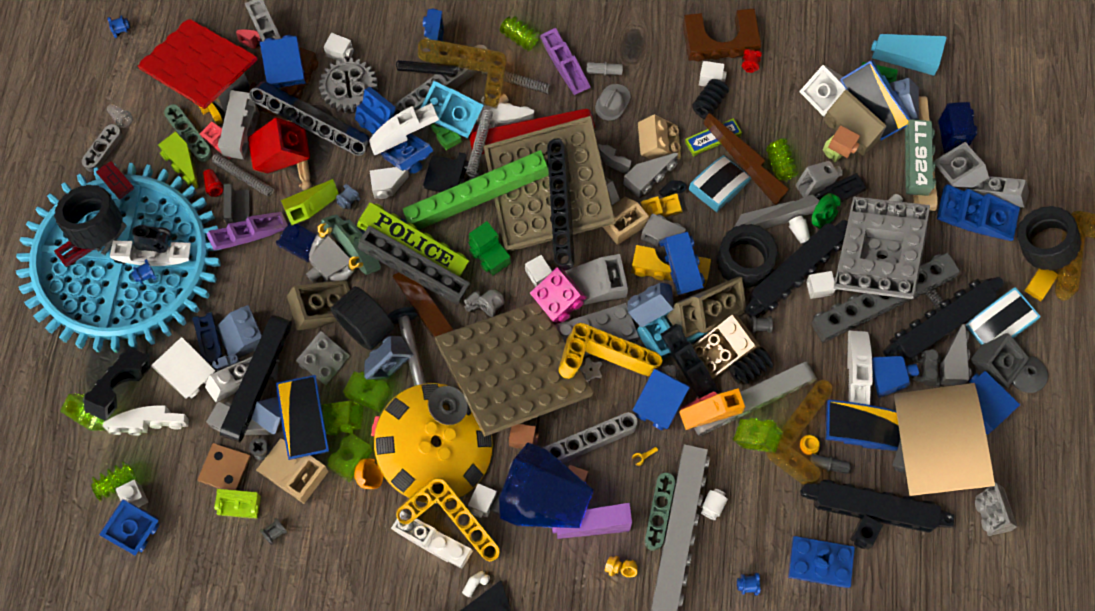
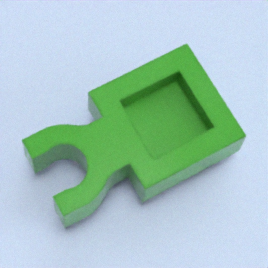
(446, 137)

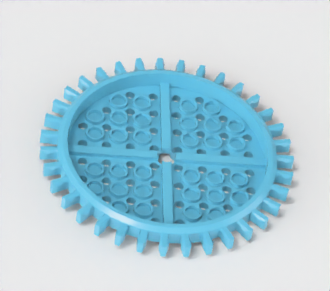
(66, 311)

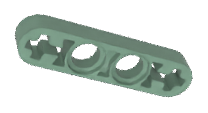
(188, 132)
(659, 511)

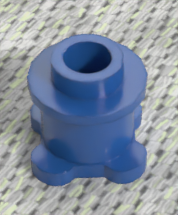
(118, 25)
(143, 272)
(749, 584)

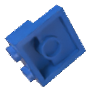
(433, 25)
(373, 111)
(130, 527)

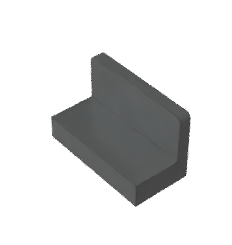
(236, 204)

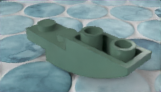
(348, 236)

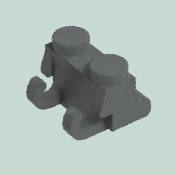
(928, 368)

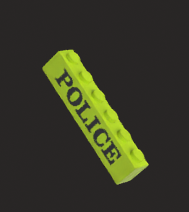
(412, 238)

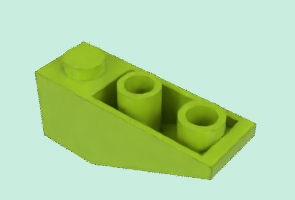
(180, 156)
(309, 202)

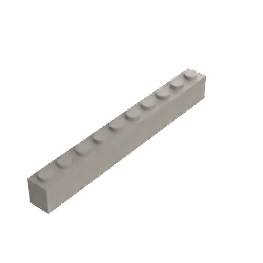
(679, 529)

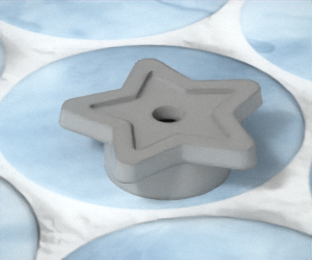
(591, 374)

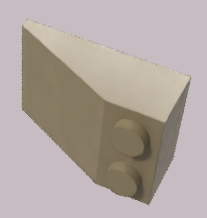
(313, 303)

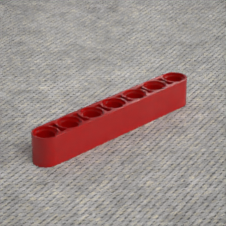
(516, 129)

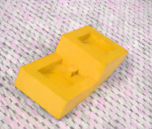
(214, 112)
(664, 206)
(1041, 283)

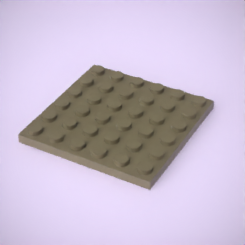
(526, 211)
(511, 368)

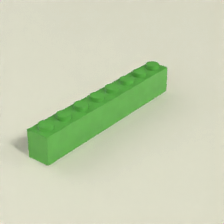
(477, 190)

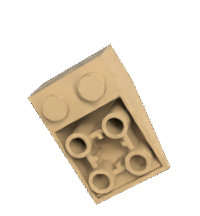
(725, 345)
(295, 476)

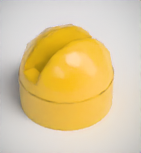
(629, 572)

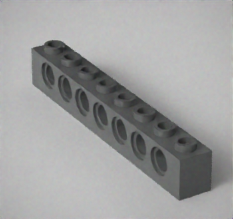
(826, 330)

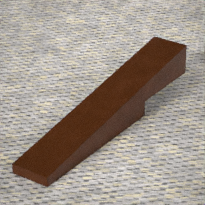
(747, 159)
(424, 305)

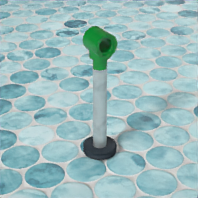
(402, 317)

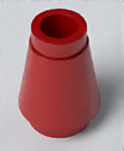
(213, 185)

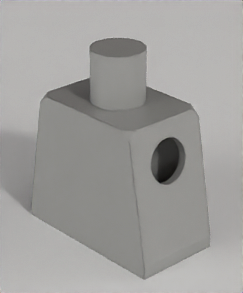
(817, 178)

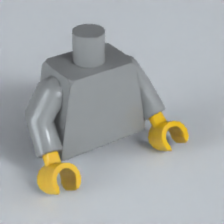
(329, 259)

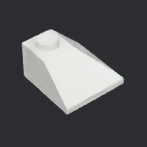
(823, 89)

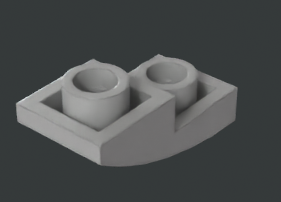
(609, 157)

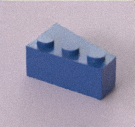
(683, 263)

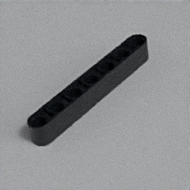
(301, 118)
(565, 211)
(255, 378)

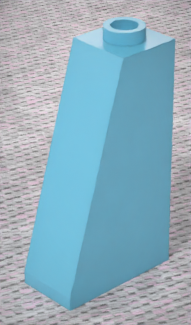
(910, 51)

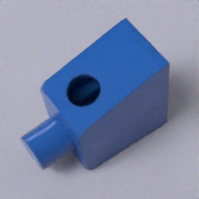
(891, 374)

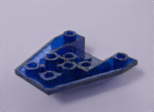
(543, 491)

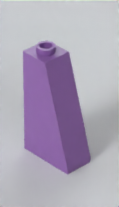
(600, 521)

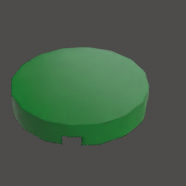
(825, 210)

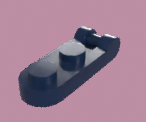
(208, 338)

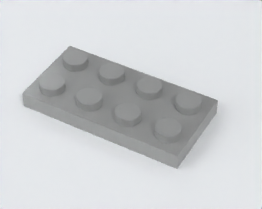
(610, 320)

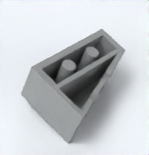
(238, 125)

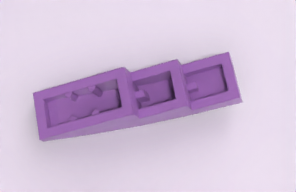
(564, 61)
(247, 231)

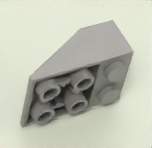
(600, 279)
(995, 510)

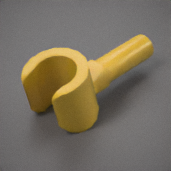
(644, 455)

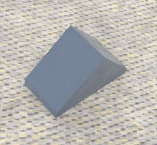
(267, 414)

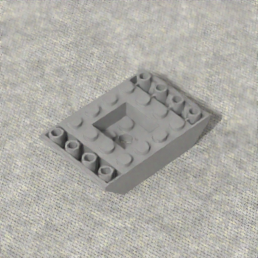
(883, 229)

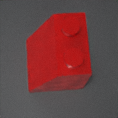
(278, 146)

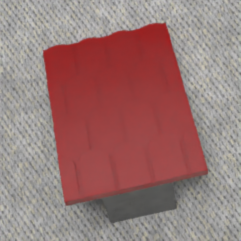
(199, 65)

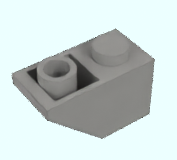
(659, 228)

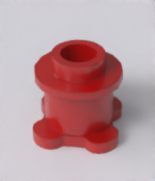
(751, 60)

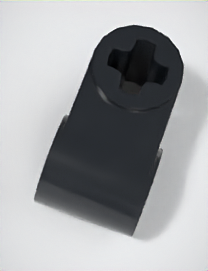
(149, 238)

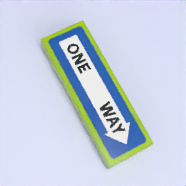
(706, 140)

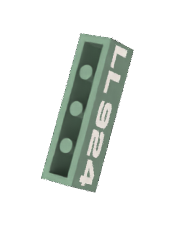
(918, 157)

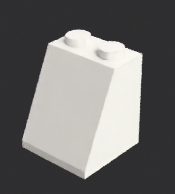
(183, 368)

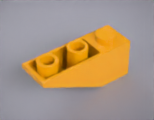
(713, 409)

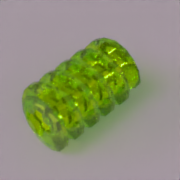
(518, 33)
(780, 159)
(112, 480)

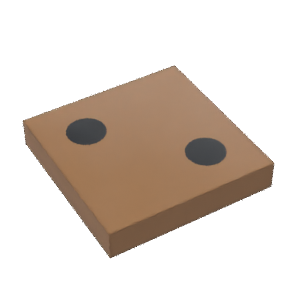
(224, 468)

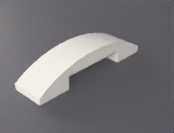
(127, 253)

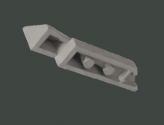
(780, 213)

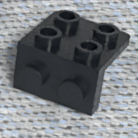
(445, 172)

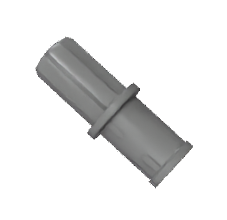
(604, 68)

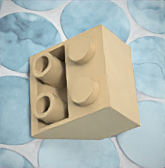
(658, 137)
(629, 220)

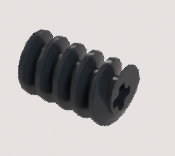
(710, 98)
(750, 364)

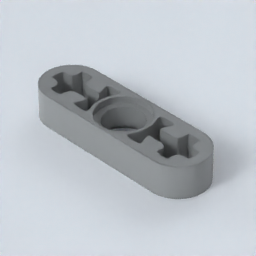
(102, 139)

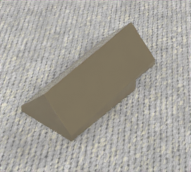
(709, 307)

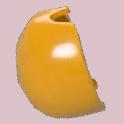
(368, 474)

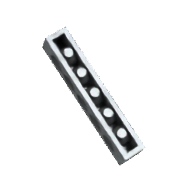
(413, 265)

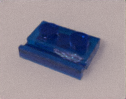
(296, 241)

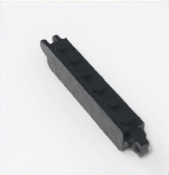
(796, 268)
(944, 319)
(883, 507)

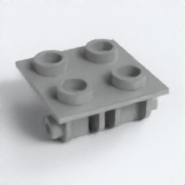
(322, 358)

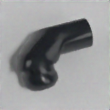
(673, 186)

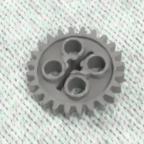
(331, 88)

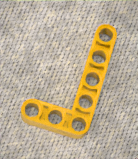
(608, 347)
(454, 514)

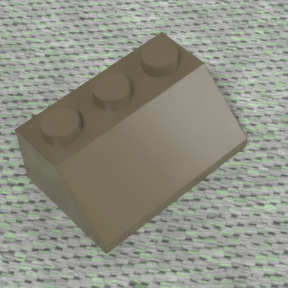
(857, 118)

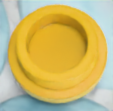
(809, 444)
(613, 565)

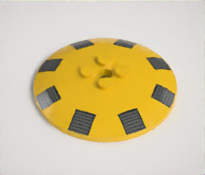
(411, 460)

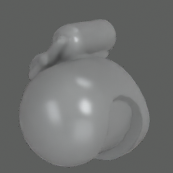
(488, 302)

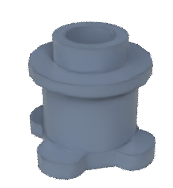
(347, 197)

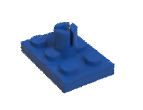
(407, 154)
(821, 562)

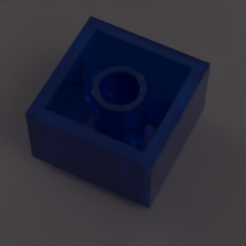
(956, 125)

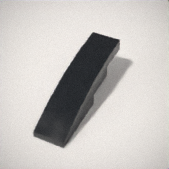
(688, 361)

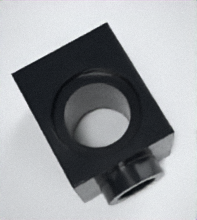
(871, 526)

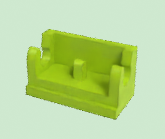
(237, 503)

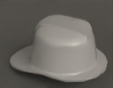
(612, 102)

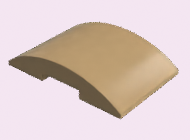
(943, 439)

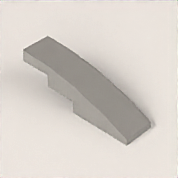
(262, 20)

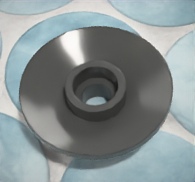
(1031, 383)
(453, 399)

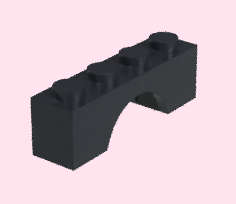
(129, 367)

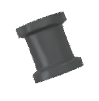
(761, 324)
(262, 444)
(273, 531)

